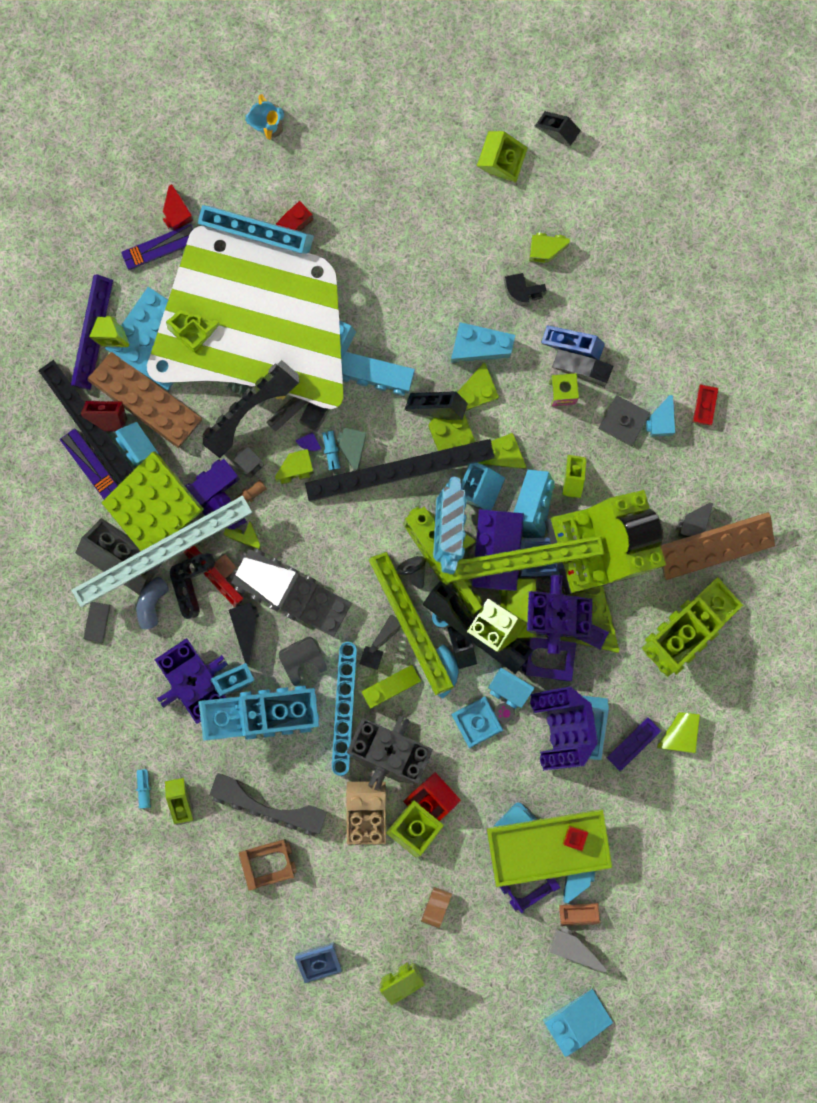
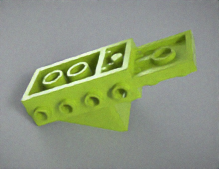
(421, 528)
(691, 628)

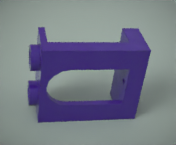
(565, 675)
(523, 903)

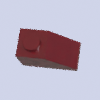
(105, 414)

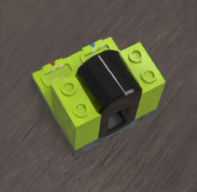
(629, 539)

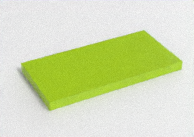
(537, 852)

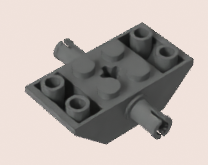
(371, 746)

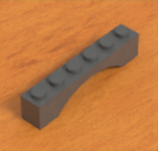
(230, 790)

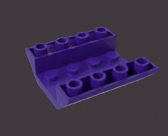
(570, 727)

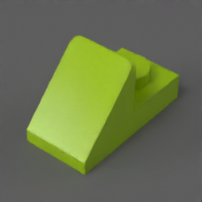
(248, 538)

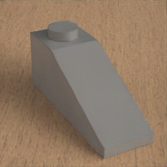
(571, 948)

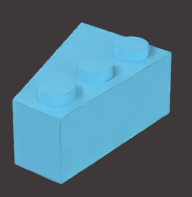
(481, 343)
(535, 502)

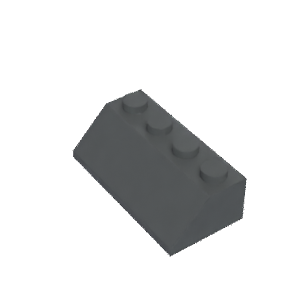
(107, 547)

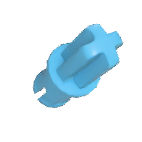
(143, 788)

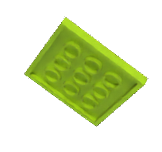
(151, 503)

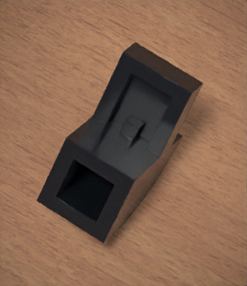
(519, 293)

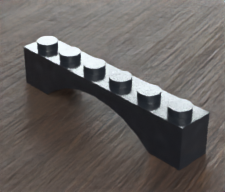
(276, 383)
(446, 605)

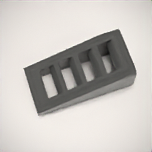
(389, 629)

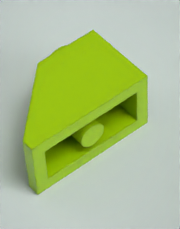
(109, 333)
(574, 476)
(178, 800)

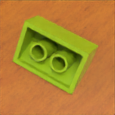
(517, 603)

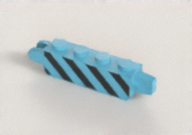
(449, 526)

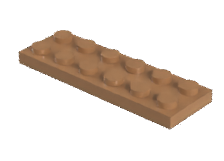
(145, 399)
(718, 545)

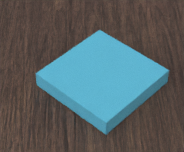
(477, 722)

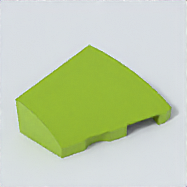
(191, 329)
(681, 734)

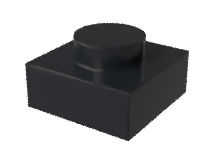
(370, 659)

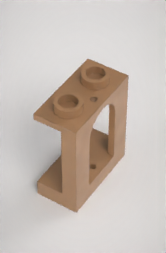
(286, 873)

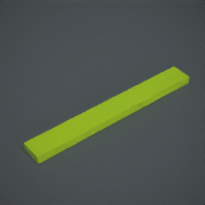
(527, 558)
(411, 623)

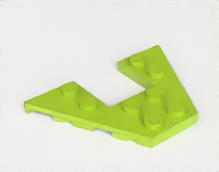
(455, 433)

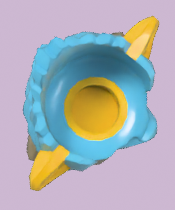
(266, 118)

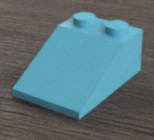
(600, 713)
(578, 1022)

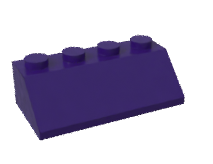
(498, 534)

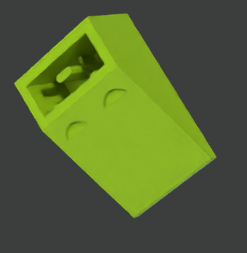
(401, 984)

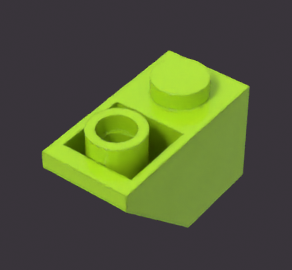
(546, 248)
(295, 465)

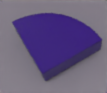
(309, 442)

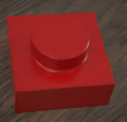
(575, 838)

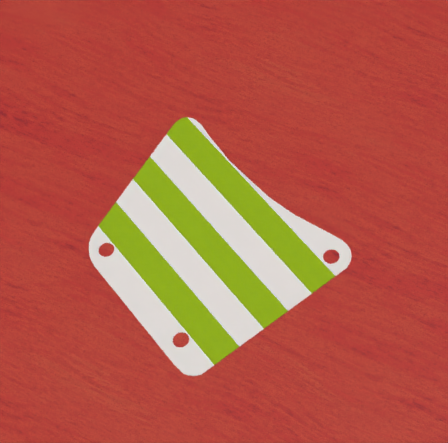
(265, 314)

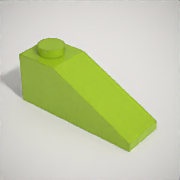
(391, 686)

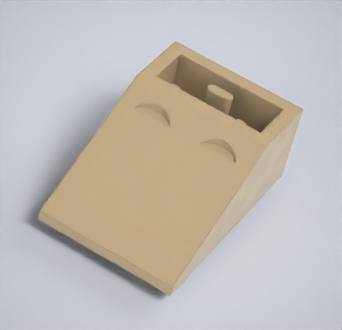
(366, 813)

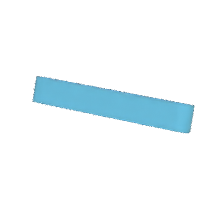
(340, 699)

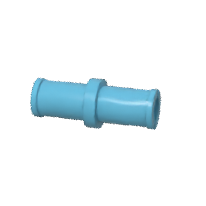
(331, 450)

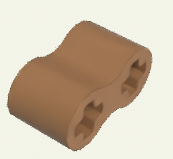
(436, 907)

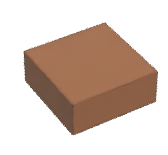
(225, 566)

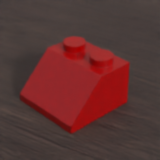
(434, 797)

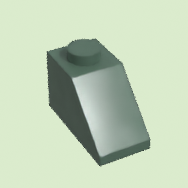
(352, 446)

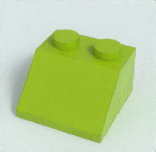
(502, 155)
(414, 829)

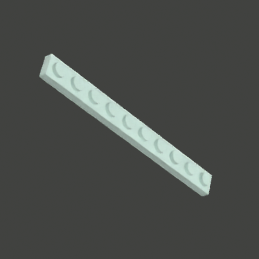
(161, 551)

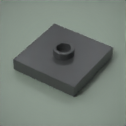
(624, 420)

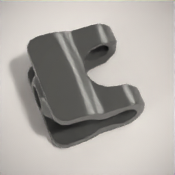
(298, 653)

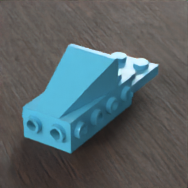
(260, 714)

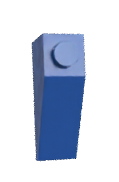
(573, 342)

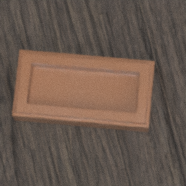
(579, 914)

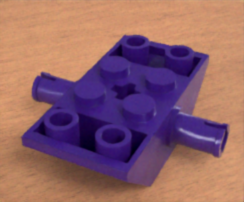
(558, 615)
(178, 666)

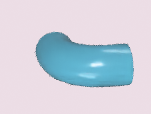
(450, 665)

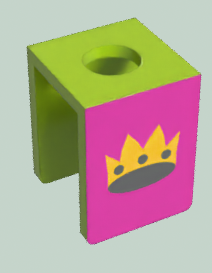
(564, 398)

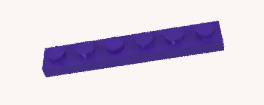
(88, 348)

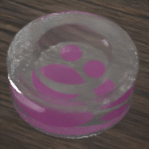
(597, 933)

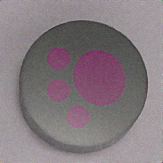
(504, 712)

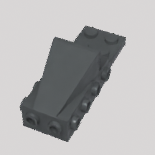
(289, 592)

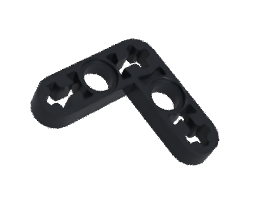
(184, 580)

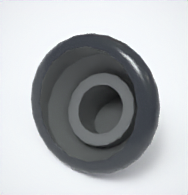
(413, 570)

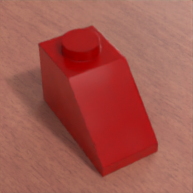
(175, 210)

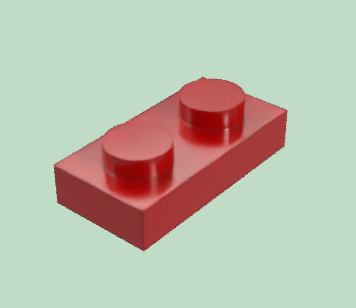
(705, 405)

